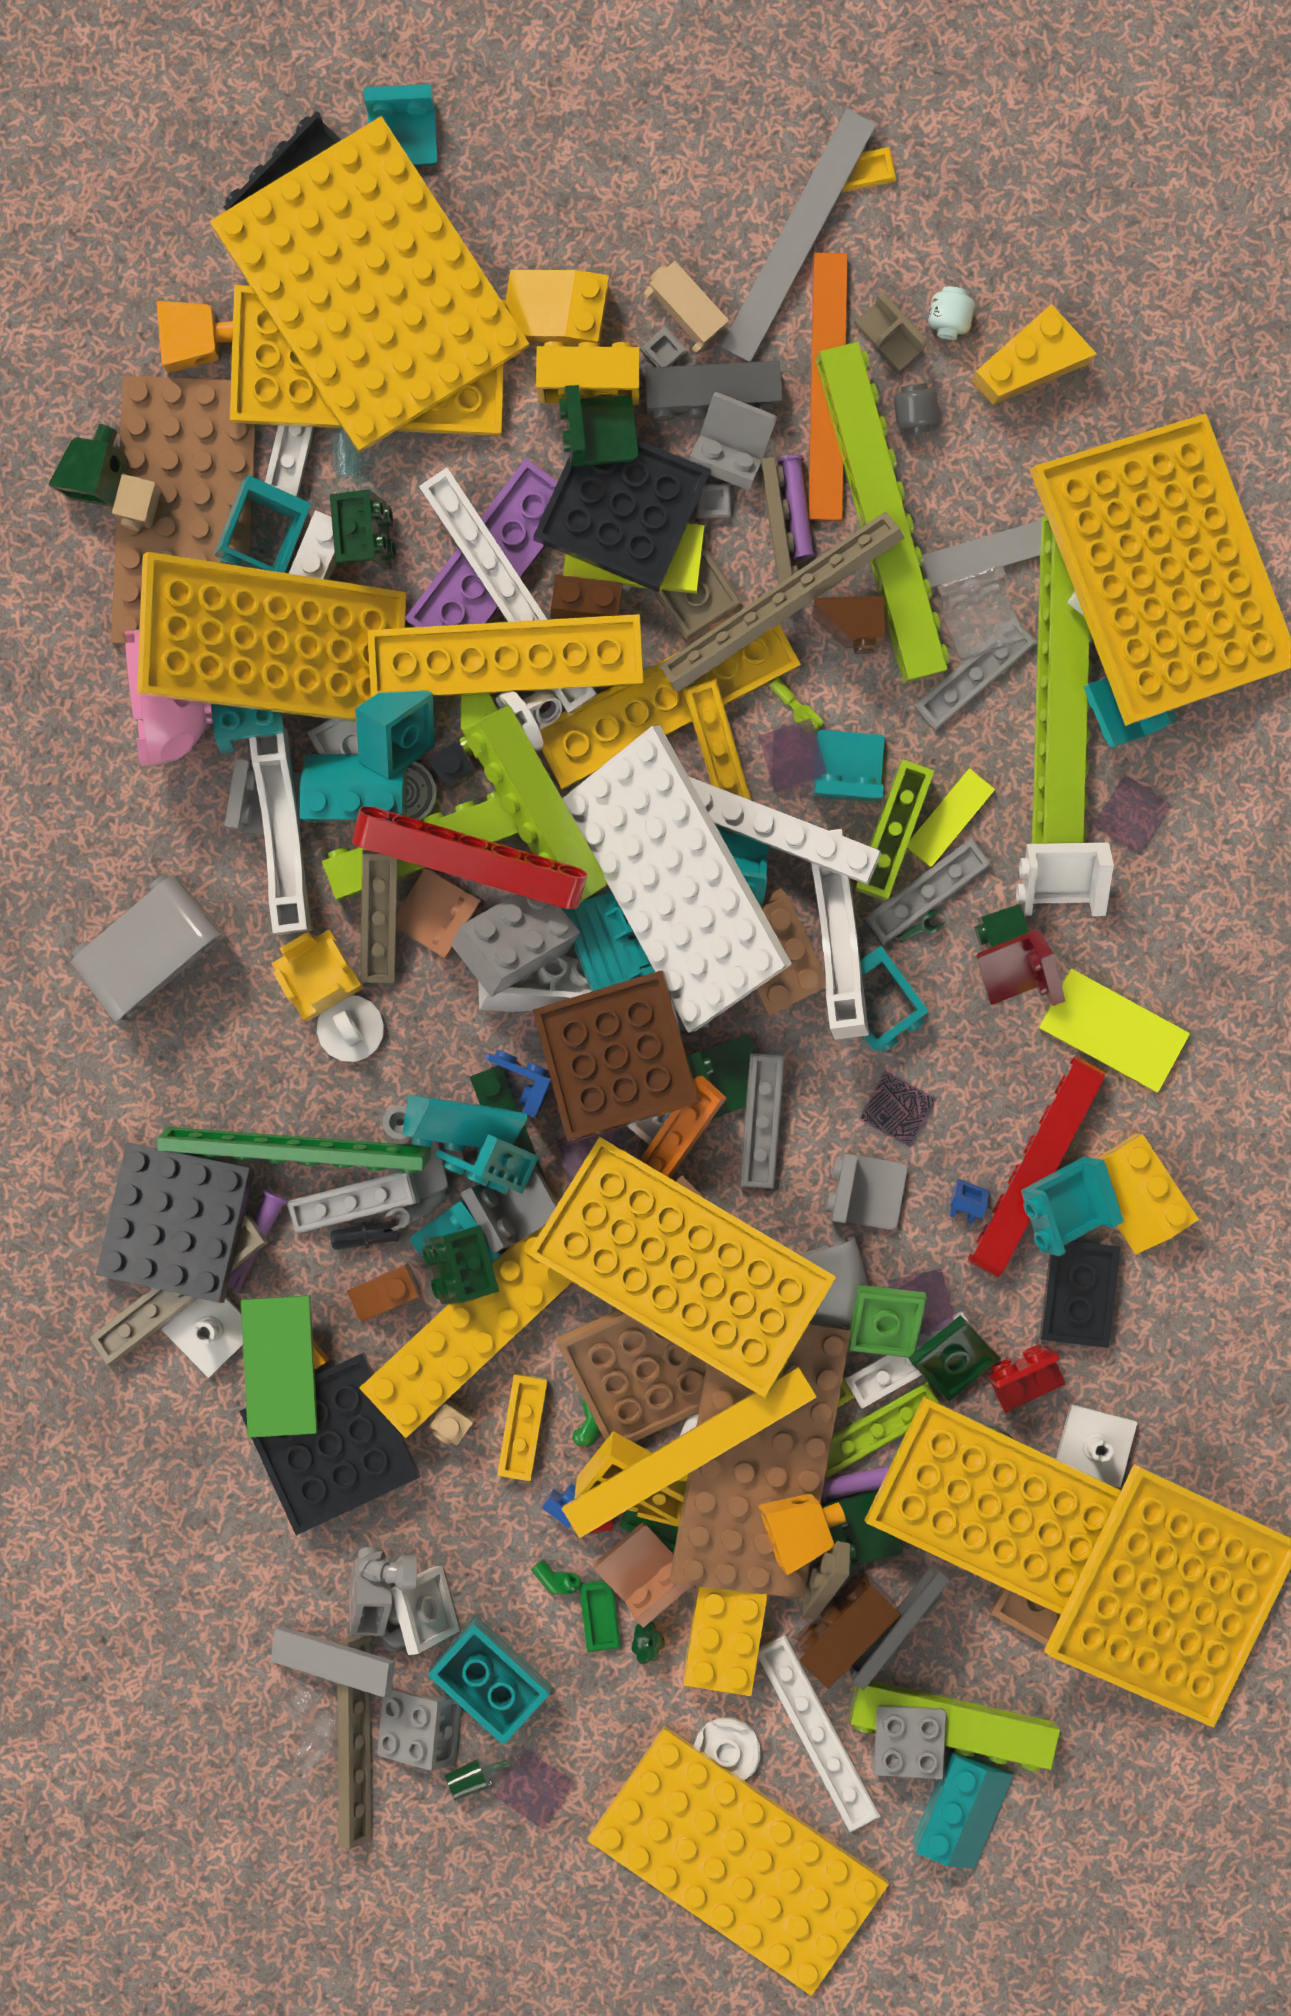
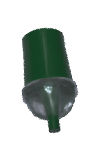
(475, 1776)

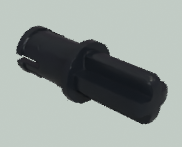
(364, 1235)

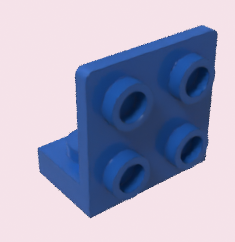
(533, 1096)

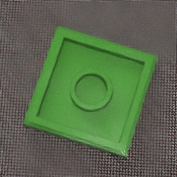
(886, 1321)

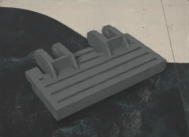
(914, 1606)

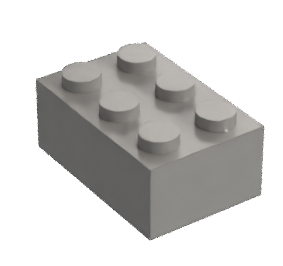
(513, 941)

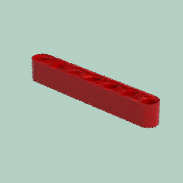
(469, 857)
(1042, 1158)

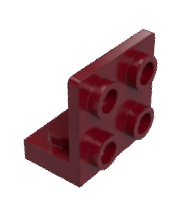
(1019, 967)

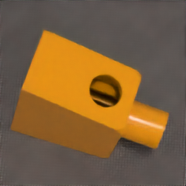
(190, 334)
(799, 1529)

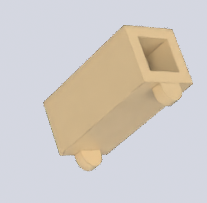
(687, 305)

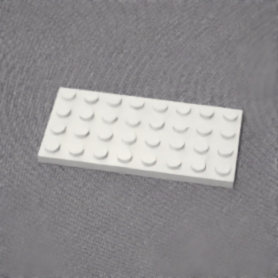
(676, 879)

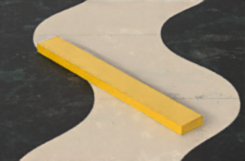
(688, 1452)

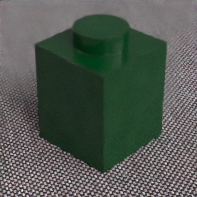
(1001, 926)

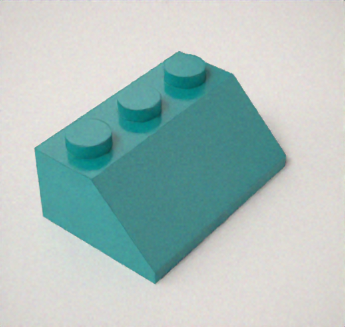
(339, 785)
(458, 1123)
(961, 1811)

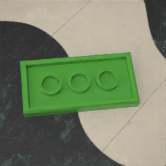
(279, 1366)

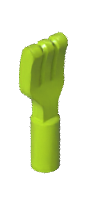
(800, 711)

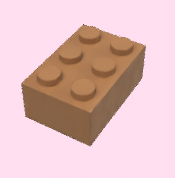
(805, 973)

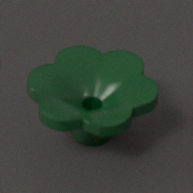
(647, 1643)

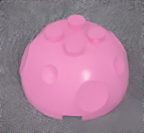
(168, 724)

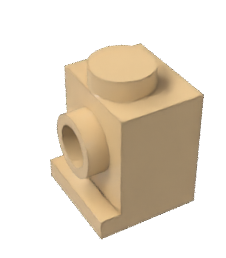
(451, 1423)

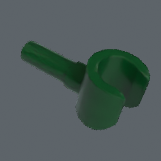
(922, 927)

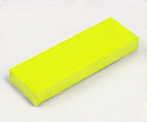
(949, 817)

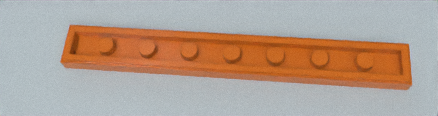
(828, 332)

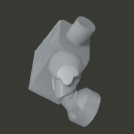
(430, 1182)
(371, 1594)

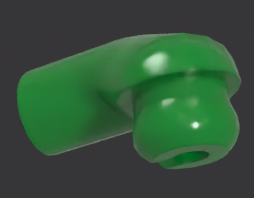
(589, 1430)
(556, 1582)

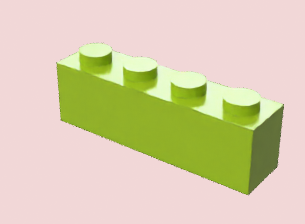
(896, 826)

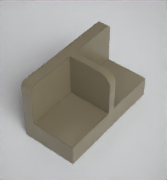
(891, 333)

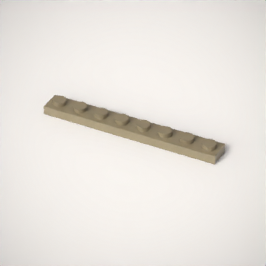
(782, 601)

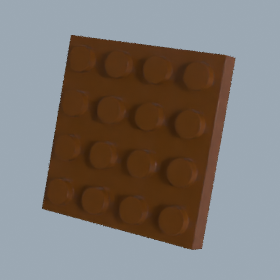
(616, 1056)

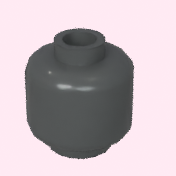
(916, 408)

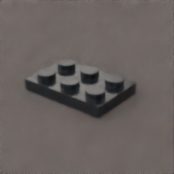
(1080, 1294)

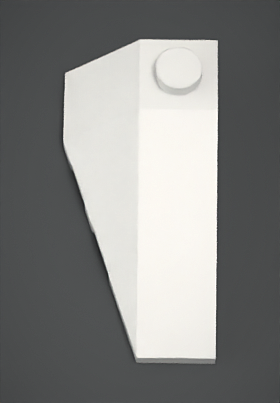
(546, 986)

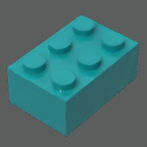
(489, 1680)

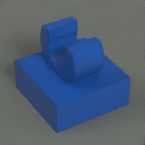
(969, 1199)
(556, 1501)

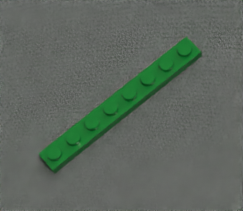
(285, 1148)

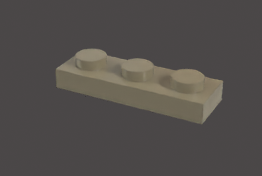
(826, 1580)

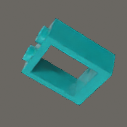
(274, 499)
(910, 1022)

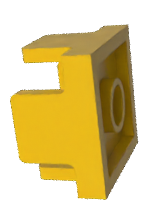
(315, 974)

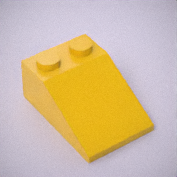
(558, 305)

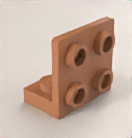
(436, 912)
(640, 1573)

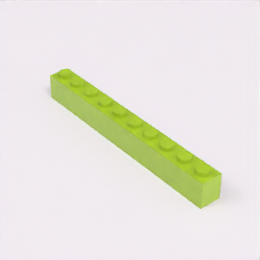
(876, 491)
(1060, 705)

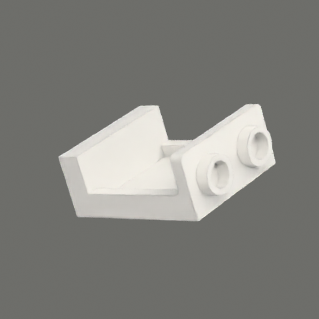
(1066, 875)

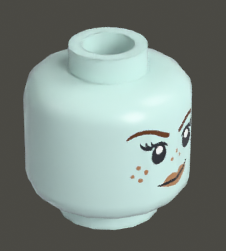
(951, 312)

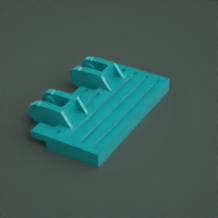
(604, 944)

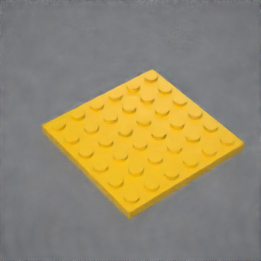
(1172, 1597)

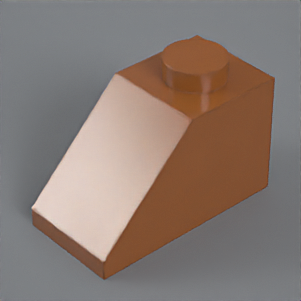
(384, 1292)

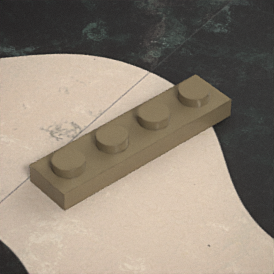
(777, 513)
(378, 918)

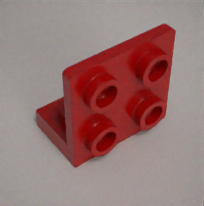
(1026, 1378)

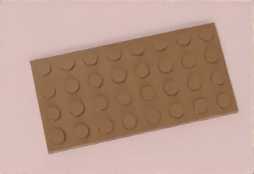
(186, 445)
(720, 1526)

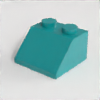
(394, 730)

